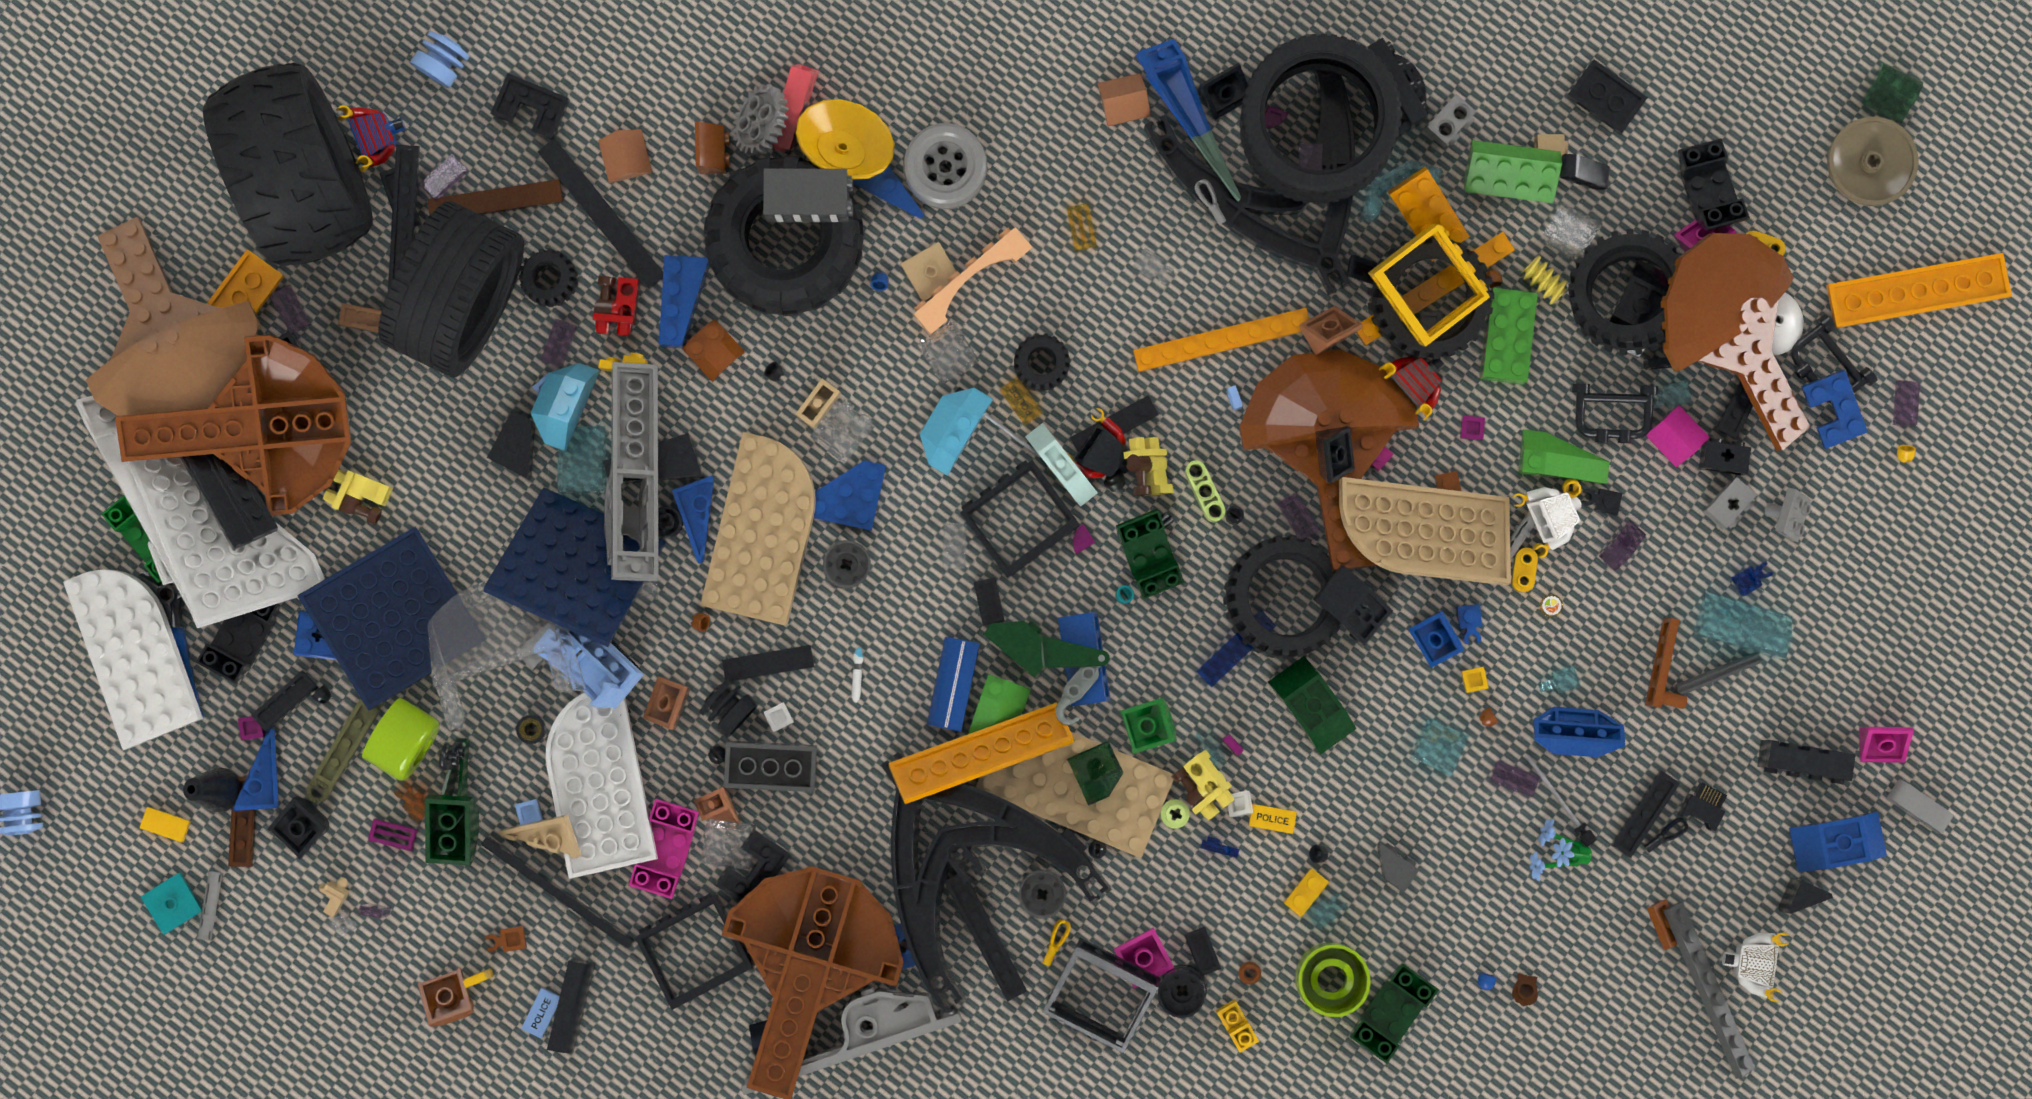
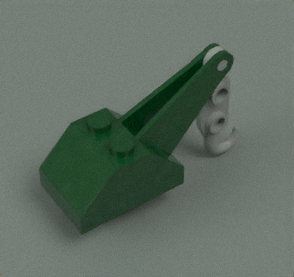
(1036, 652)

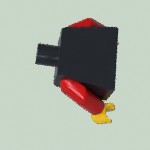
(1103, 450)

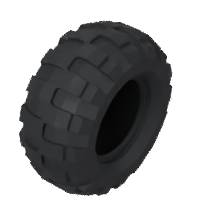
(766, 288)

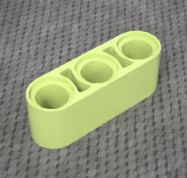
(1205, 480)

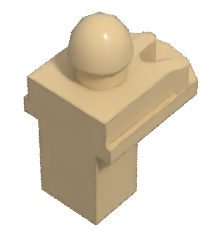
(337, 893)

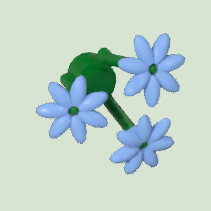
(1577, 854)

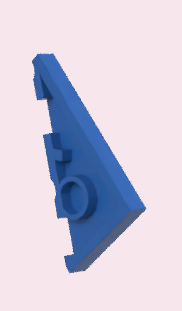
(890, 189)
(694, 507)
(261, 785)

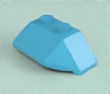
(562, 403)
(952, 427)

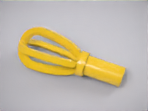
(1053, 948)

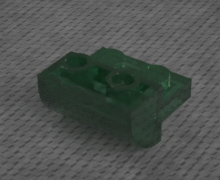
(1892, 92)

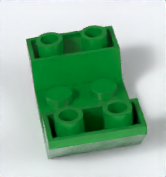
(124, 520)

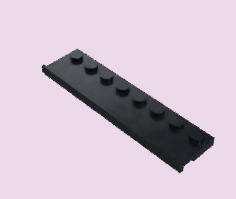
(230, 499)

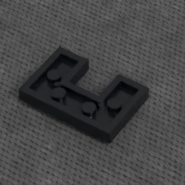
(548, 103)
(770, 862)

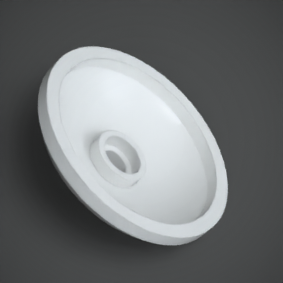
(1790, 325)

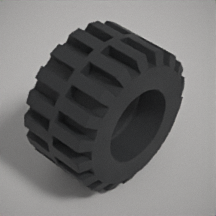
(539, 261)
(1034, 344)

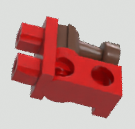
(618, 310)

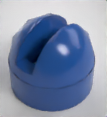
(882, 285)
(1486, 981)

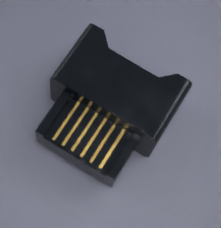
(1704, 806)

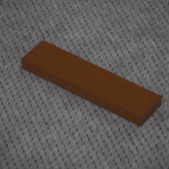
(242, 835)

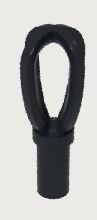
(1660, 839)

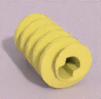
(1545, 280)

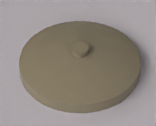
(1872, 161)

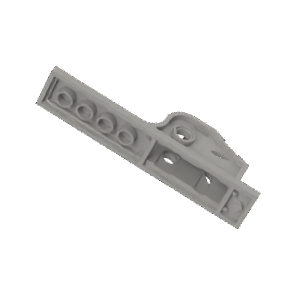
(633, 456)
(890, 1026)

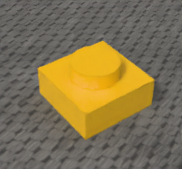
(1474, 679)

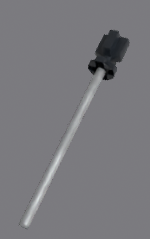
(1010, 433)
(1586, 836)

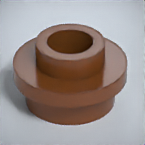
(1249, 980)

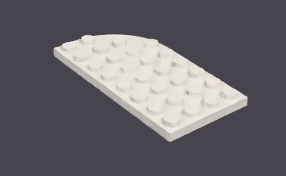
(132, 655)
(599, 787)

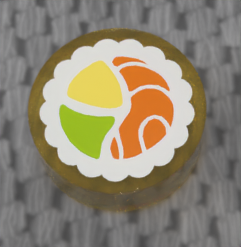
(1551, 605)

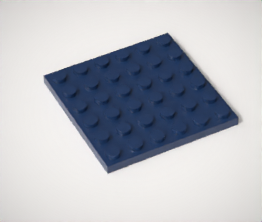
(562, 571)
(379, 616)

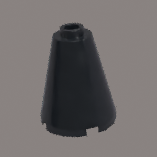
(213, 789)

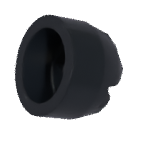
(774, 371)
(1236, 512)
(322, 695)
(721, 751)
(1092, 848)
(1313, 853)

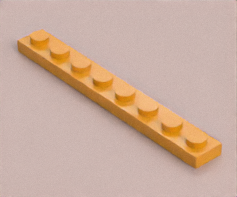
(1441, 284)
(1220, 340)

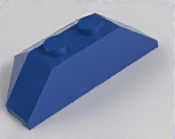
(1578, 732)

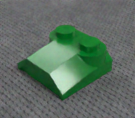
(1149, 725)

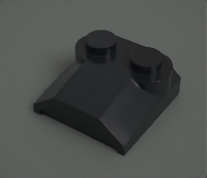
(299, 826)

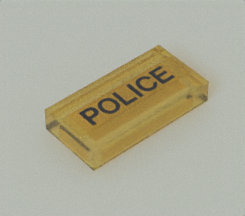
(1021, 401)

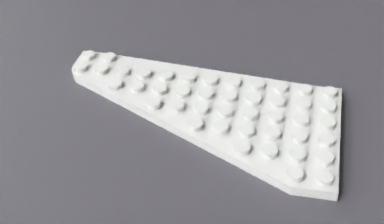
(189, 540)

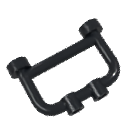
(1803, 369)
(1602, 435)

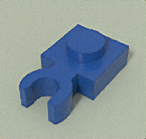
(1469, 618)

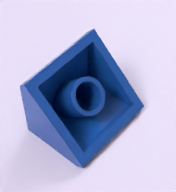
(1436, 639)

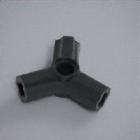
(171, 606)

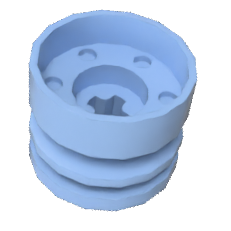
(439, 59)
(17, 812)

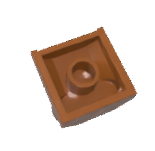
(713, 349)
(445, 998)

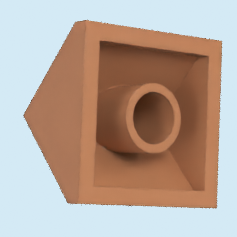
(1124, 99)
(624, 155)
(1329, 329)
(666, 703)

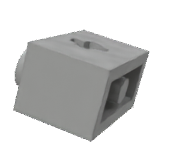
(1718, 508)

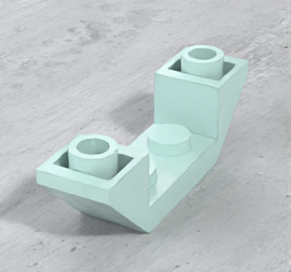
(1061, 464)

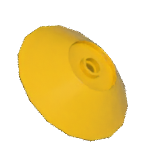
(845, 137)

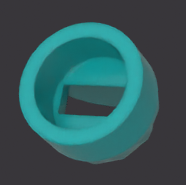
(1127, 592)

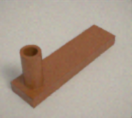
(1656, 691)

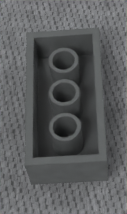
(770, 766)

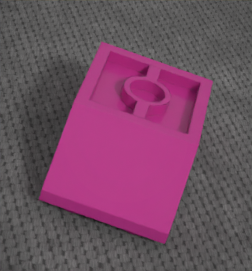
(673, 834)

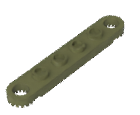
(342, 750)

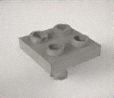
(1791, 514)

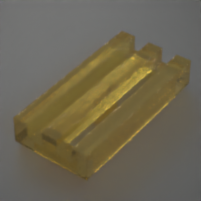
(1085, 245)

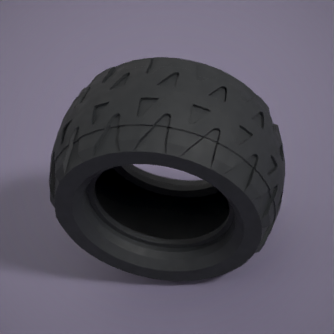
(287, 164)

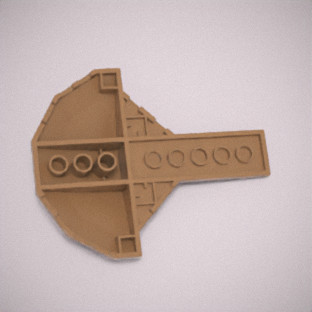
(171, 347)

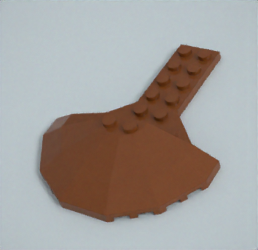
(1725, 316)
(1323, 394)
(273, 423)
(813, 945)

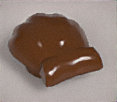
(1525, 990)

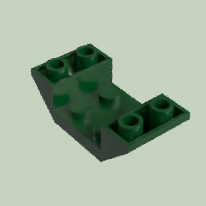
(1149, 554)
(1312, 704)
(1392, 1012)

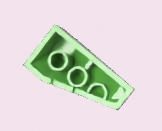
(1555, 458)
(998, 703)

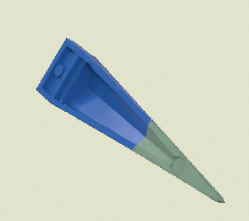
(1172, 80)

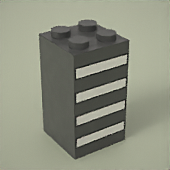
(807, 195)

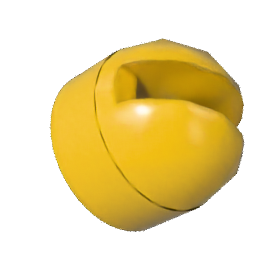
(1905, 453)
(1575, 487)

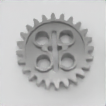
(760, 120)

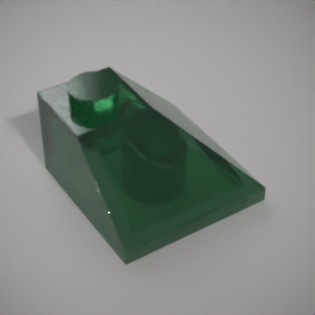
(1096, 772)

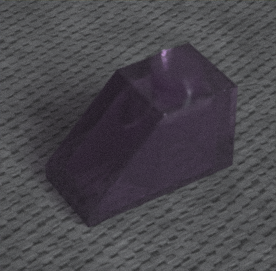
(1622, 545)

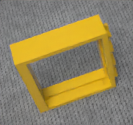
(1465, 269)

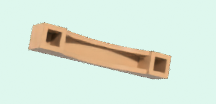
(1010, 247)

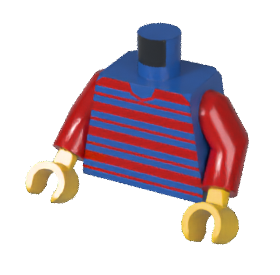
(372, 134)

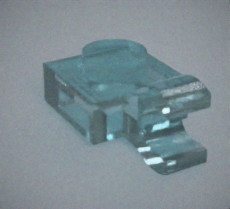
(1563, 680)

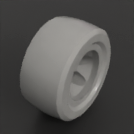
(956, 140)

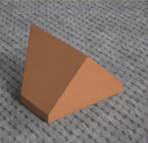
(717, 806)

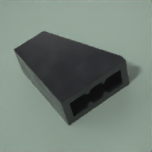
(515, 444)

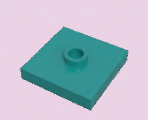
(172, 903)

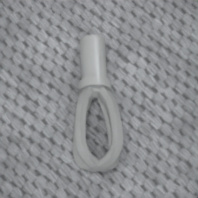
(1214, 208)

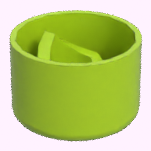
(401, 739)
(1355, 985)

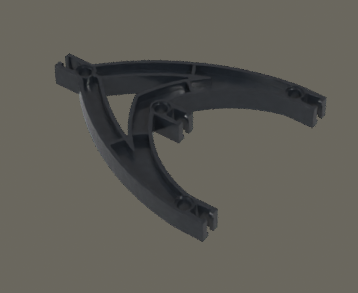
(1338, 149)
(920, 893)

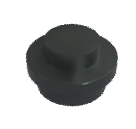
(1115, 482)

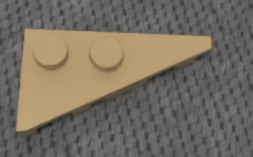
(551, 834)

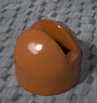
(1496, 278)
(700, 622)
(1488, 717)

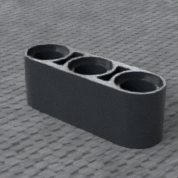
(1585, 171)

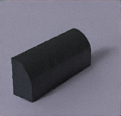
(571, 1006)

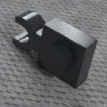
(1605, 501)

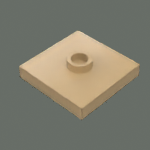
(928, 270)

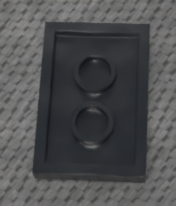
(1607, 96)

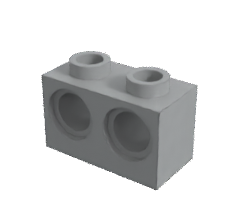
(1447, 118)

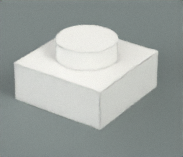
(778, 717)
(1241, 805)

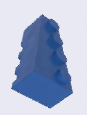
(681, 290)

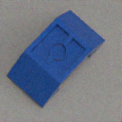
(1838, 842)

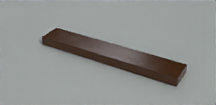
(505, 198)

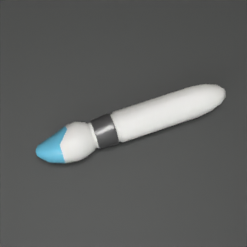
(857, 674)

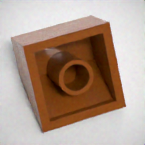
(711, 148)

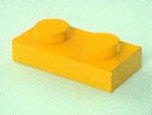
(1306, 892)

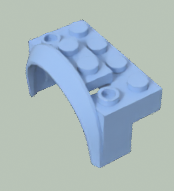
(604, 671)

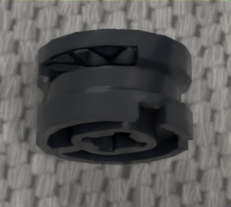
(669, 522)

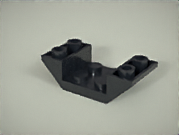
(1710, 185)
(1641, 297)
(1353, 605)
(238, 643)

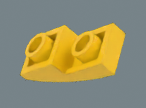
(606, 365)
(1237, 1025)

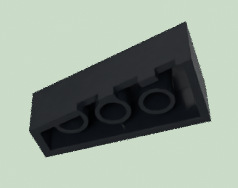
(675, 460)
(1806, 760)

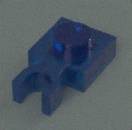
(1749, 579)
(1213, 844)

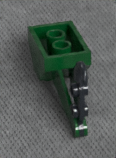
(451, 819)

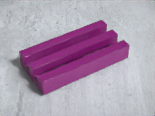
(411, 839)

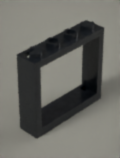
(1005, 482)
(668, 921)
(1116, 966)

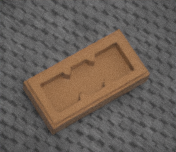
(359, 317)

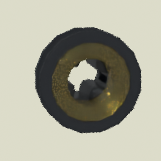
(524, 735)

